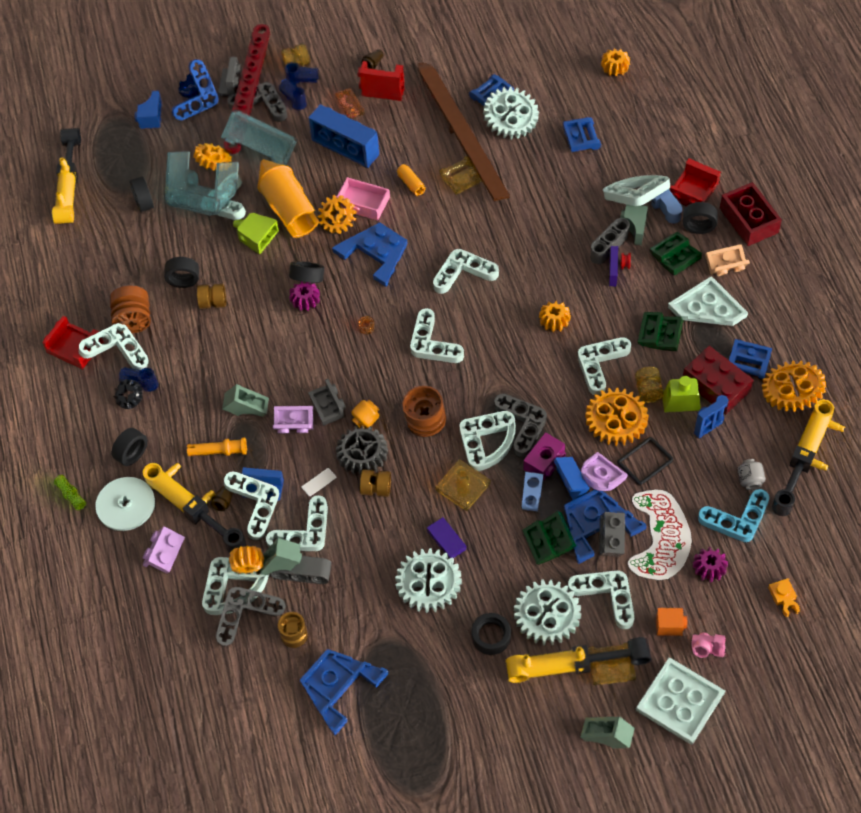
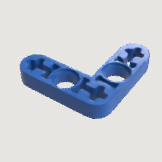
(203, 92)

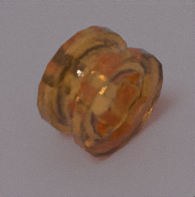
(363, 329)

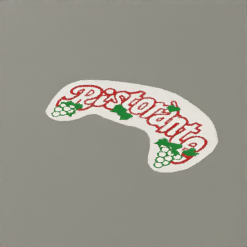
(669, 534)

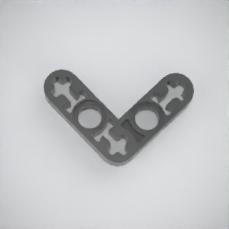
(261, 95)
(529, 422)
(237, 607)

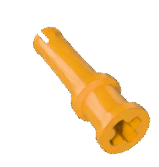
(226, 447)

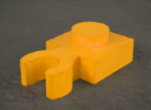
(784, 594)

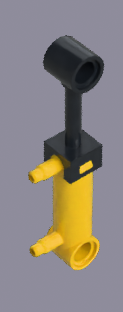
(67, 177)
(805, 452)
(192, 506)
(523, 667)

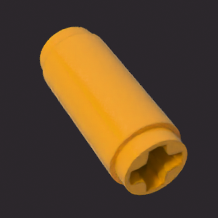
(411, 180)

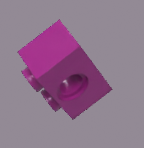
(546, 447)

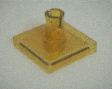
(463, 485)

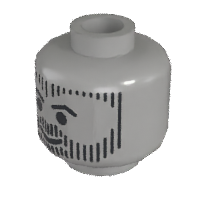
(751, 474)

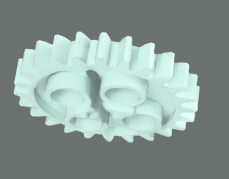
(521, 122)
(447, 580)
(562, 622)

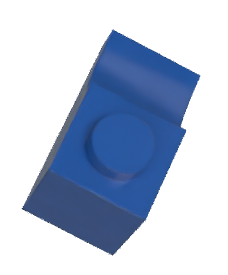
(149, 113)

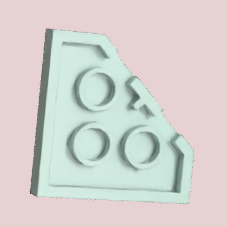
(708, 304)

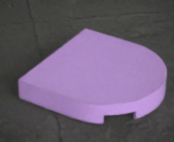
(602, 473)

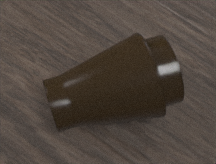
(373, 59)
(222, 499)

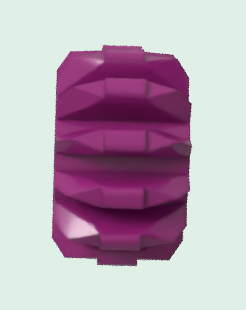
(304, 296)
(710, 557)

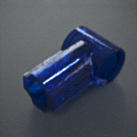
(301, 74)
(294, 94)
(145, 377)

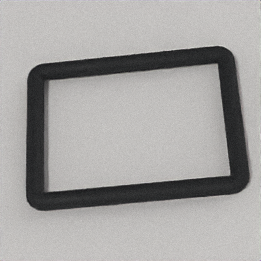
(655, 471)

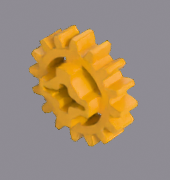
(210, 155)
(331, 209)

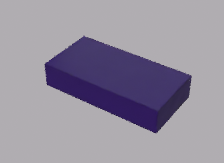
(613, 272)
(446, 538)

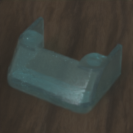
(259, 137)
(183, 187)

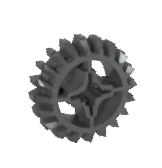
(370, 442)

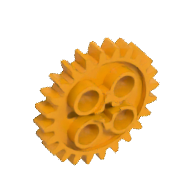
(807, 380)
(601, 423)

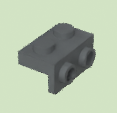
(230, 78)
(327, 403)

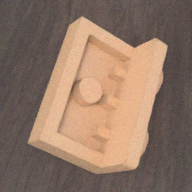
(726, 259)

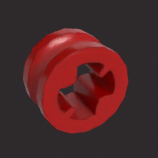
(625, 260)

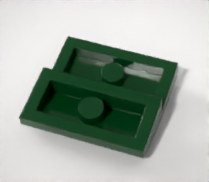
(675, 253)
(660, 331)
(549, 538)

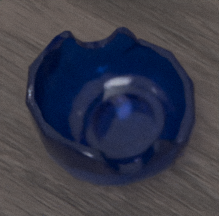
(188, 88)

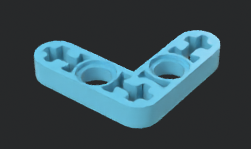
(743, 523)

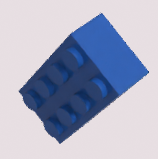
(344, 136)

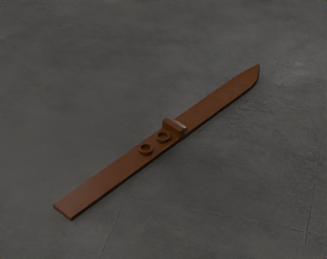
(462, 131)

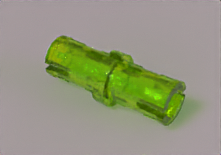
(69, 492)

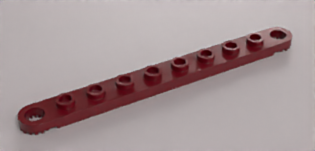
(250, 76)

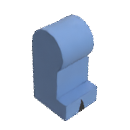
(668, 205)
(532, 491)

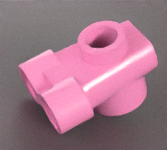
(705, 644)

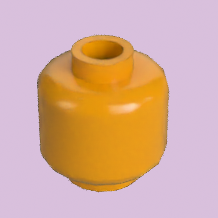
(365, 413)

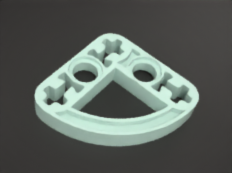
(649, 188)
(474, 435)
(225, 574)

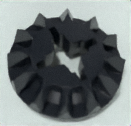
(133, 399)

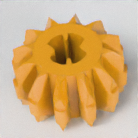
(615, 62)
(554, 316)
(246, 559)

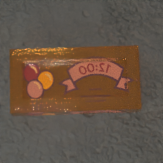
(350, 103)

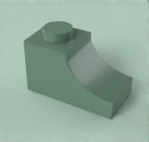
(637, 218)
(244, 401)
(281, 556)
(608, 731)

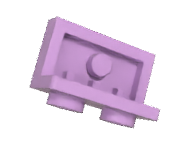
(293, 418)
(163, 549)

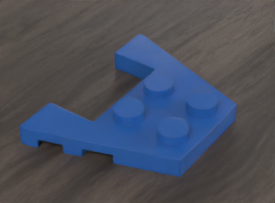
(378, 243)
(584, 520)
(331, 678)

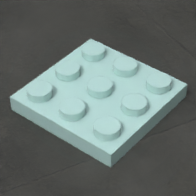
(680, 701)

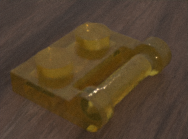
(463, 179)
(611, 670)

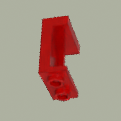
(381, 83)
(695, 183)
(65, 340)

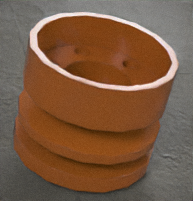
(130, 308)
(424, 411)

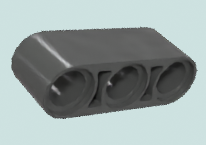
(614, 235)
(309, 570)

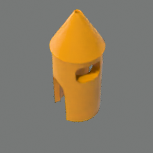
(286, 198)

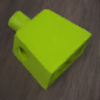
(256, 231)
(681, 395)

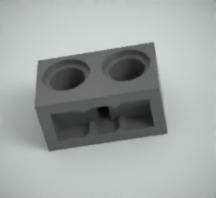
(612, 534)

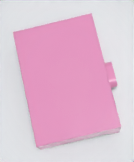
(367, 198)

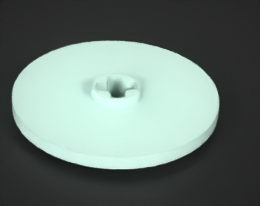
(137, 510)

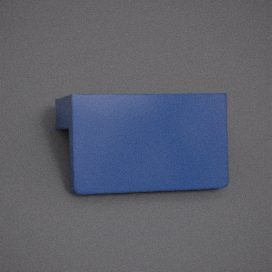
(268, 476)
(571, 476)

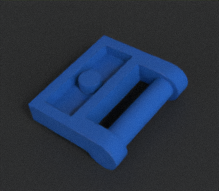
(496, 81)
(576, 136)
(752, 354)
(710, 417)

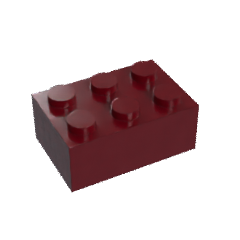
(750, 214)
(718, 377)

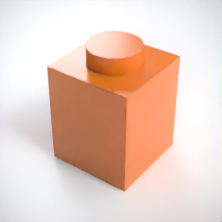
(670, 621)

